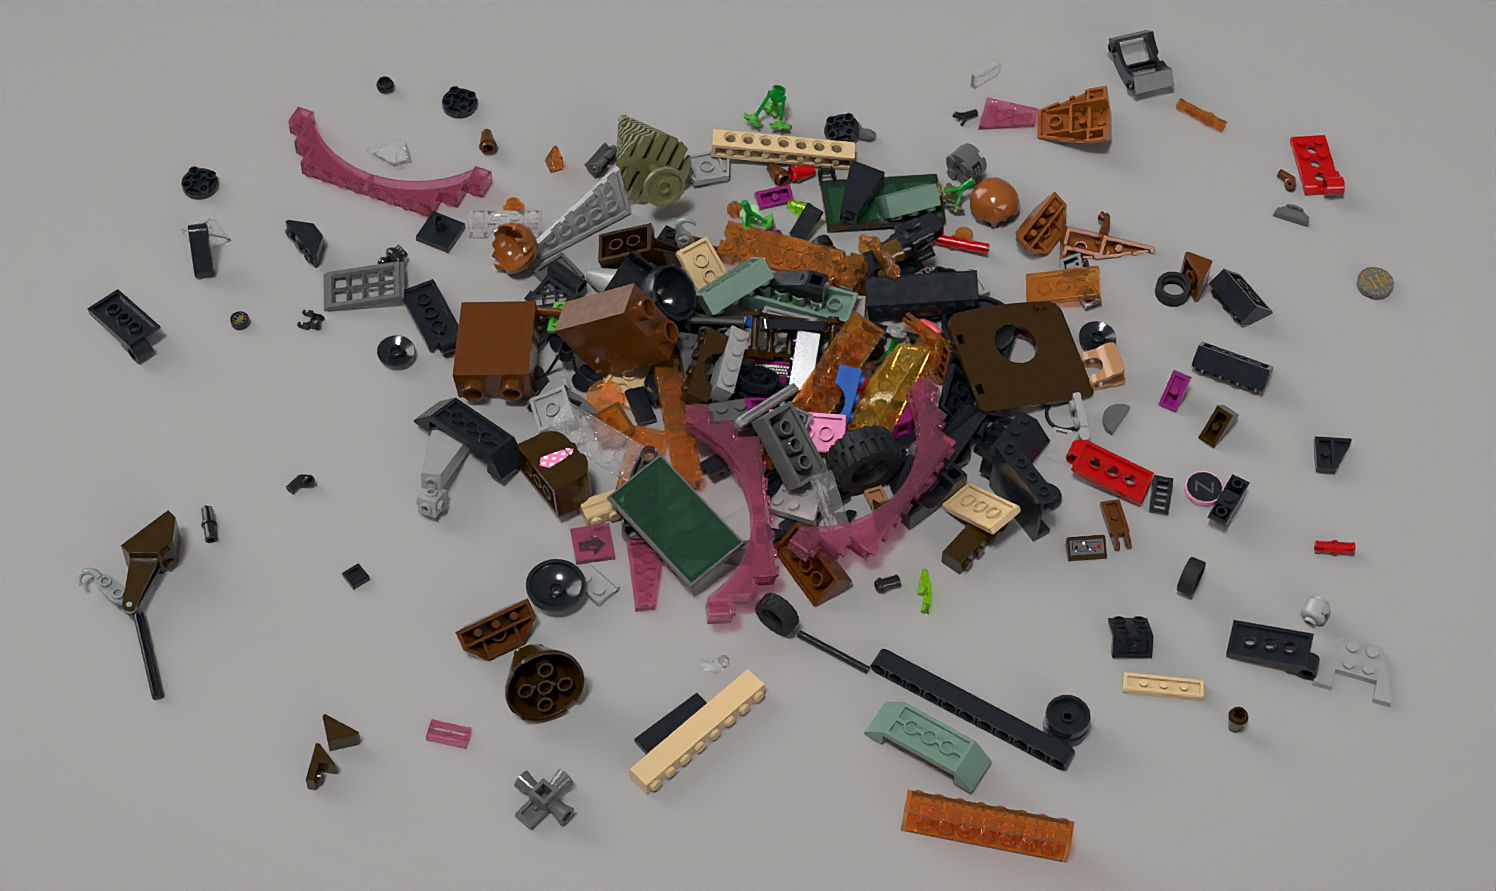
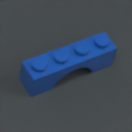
(848, 380)

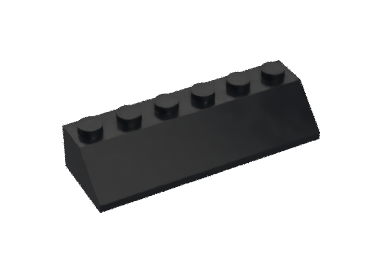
(922, 294)

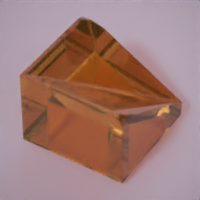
(554, 160)

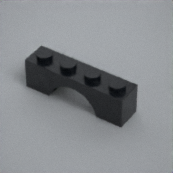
(943, 488)

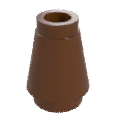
(487, 142)
(778, 174)

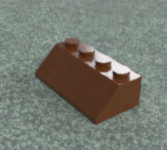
(819, 576)

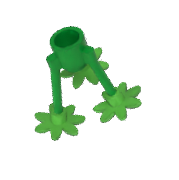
(776, 95)

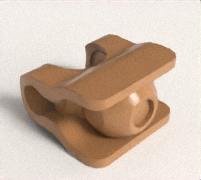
(1111, 365)

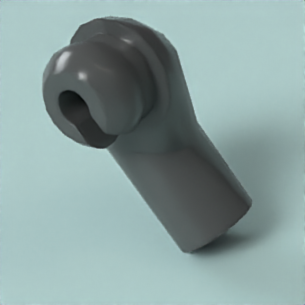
(866, 134)

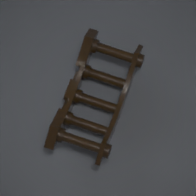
(754, 352)

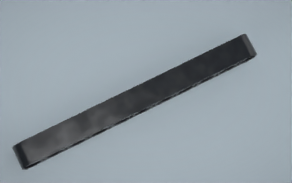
(973, 709)

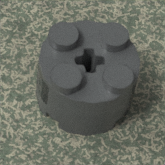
(965, 163)

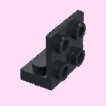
(1131, 637)

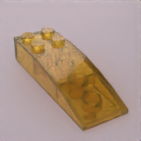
(887, 389)

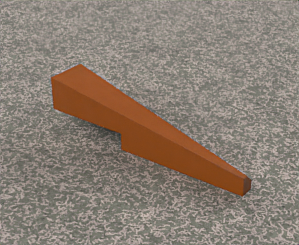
(1097, 245)

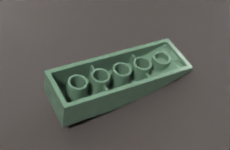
(835, 303)

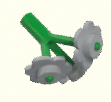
(898, 336)

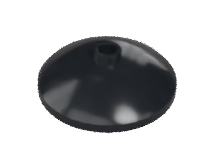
(555, 576)

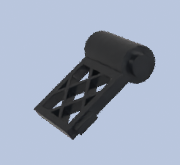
(561, 278)

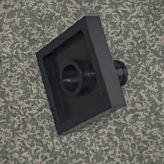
(440, 232)

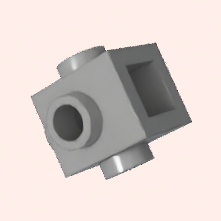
(432, 502)

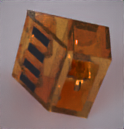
(937, 361)

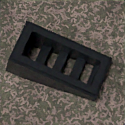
(1162, 481)

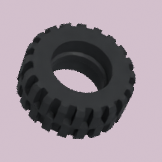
(864, 459)

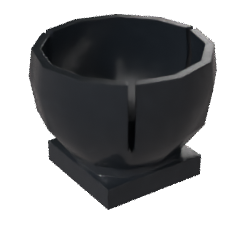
(671, 292)

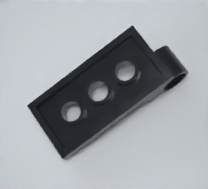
(131, 340)
(1299, 661)

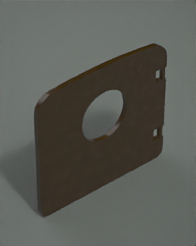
(1008, 385)

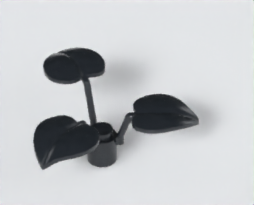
(581, 379)

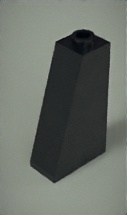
(860, 191)

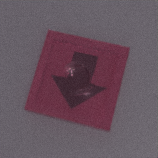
(592, 544)

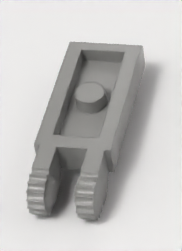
(1079, 419)

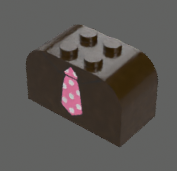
(556, 471)

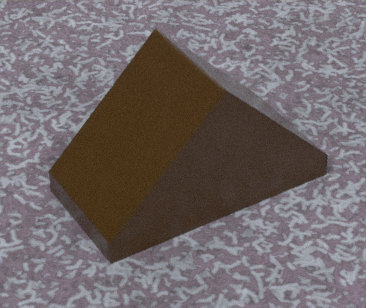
(339, 734)

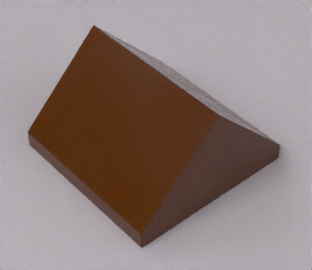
(1197, 271)

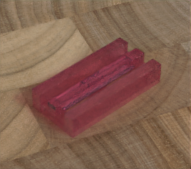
(448, 737)

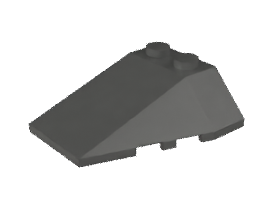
(684, 348)

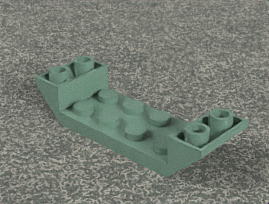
(931, 741)

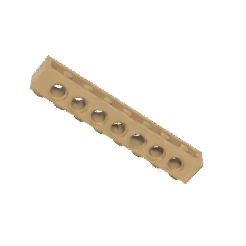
(782, 149)

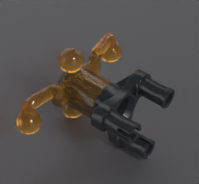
(901, 248)

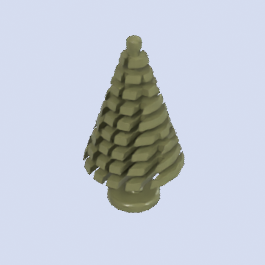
(651, 163)

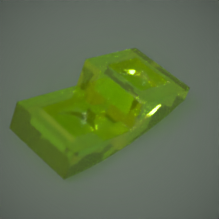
(925, 590)

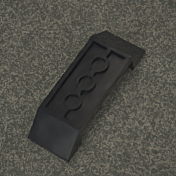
(476, 433)

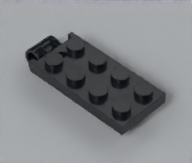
(432, 316)

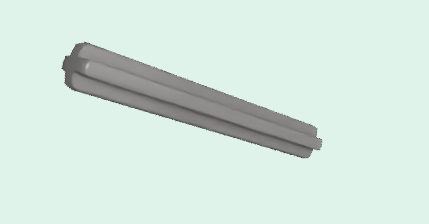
(769, 403)

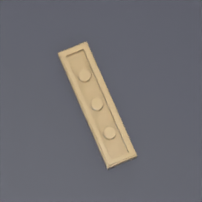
(1163, 686)

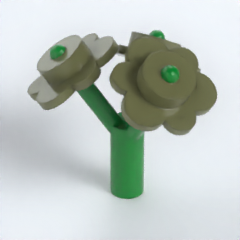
(951, 193)

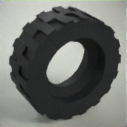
(777, 613)

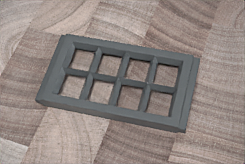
(398, 281)

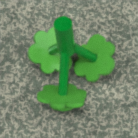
(751, 214)

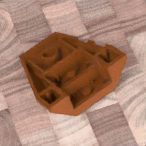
(1078, 119)

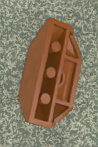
(1043, 225)

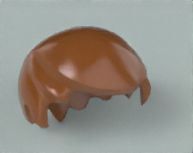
(994, 201)
(514, 247)

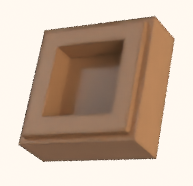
(876, 493)

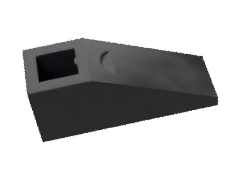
(801, 283)

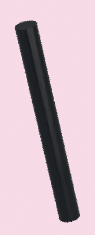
(833, 651)

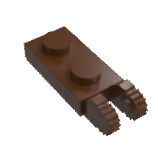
(1115, 522)

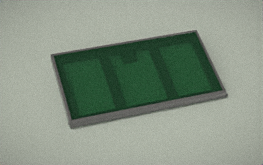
(675, 521)

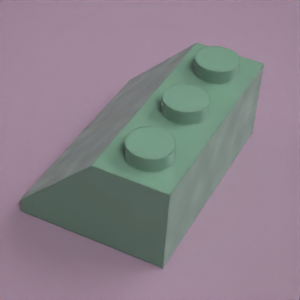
(909, 201)

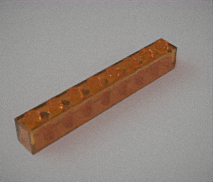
(679, 442)

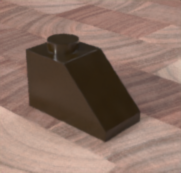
(1218, 425)

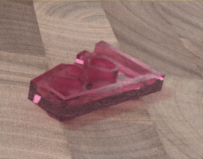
(1004, 114)

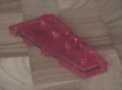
(644, 573)

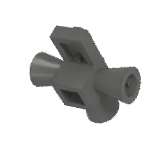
(543, 798)

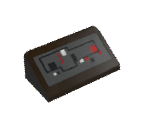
(1086, 547)

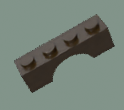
(696, 387)

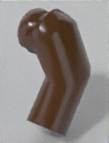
(1289, 180)
(1105, 226)

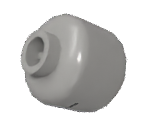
(1315, 611)

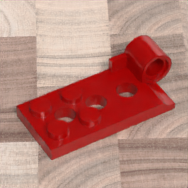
(1332, 182)
(1084, 451)

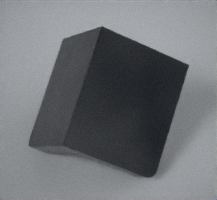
(715, 465)

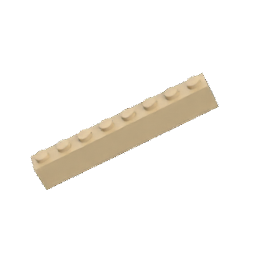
(697, 732)

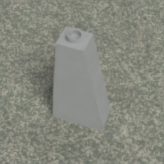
(441, 459)

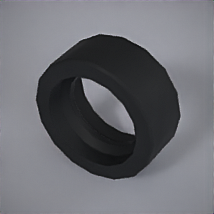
(1172, 278)
(1191, 576)

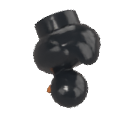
(393, 255)

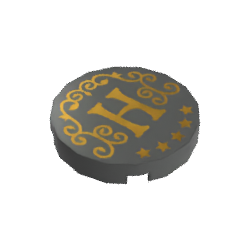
(1375, 283)

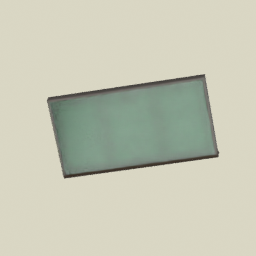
(833, 192)

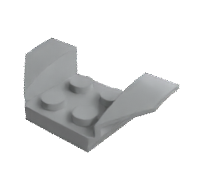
(549, 403)

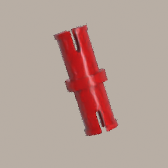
(1334, 547)

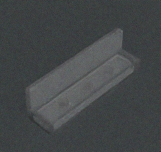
(828, 499)

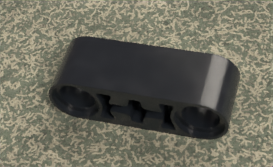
(200, 250)

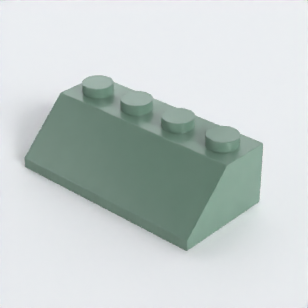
(734, 285)

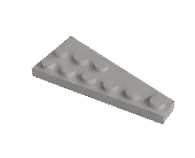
(594, 211)

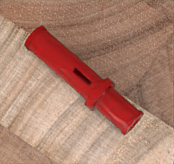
(963, 244)

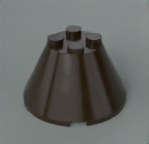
(542, 683)

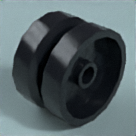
(756, 382)
(1067, 719)

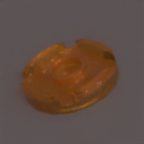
(605, 393)

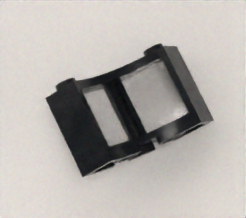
(1138, 62)

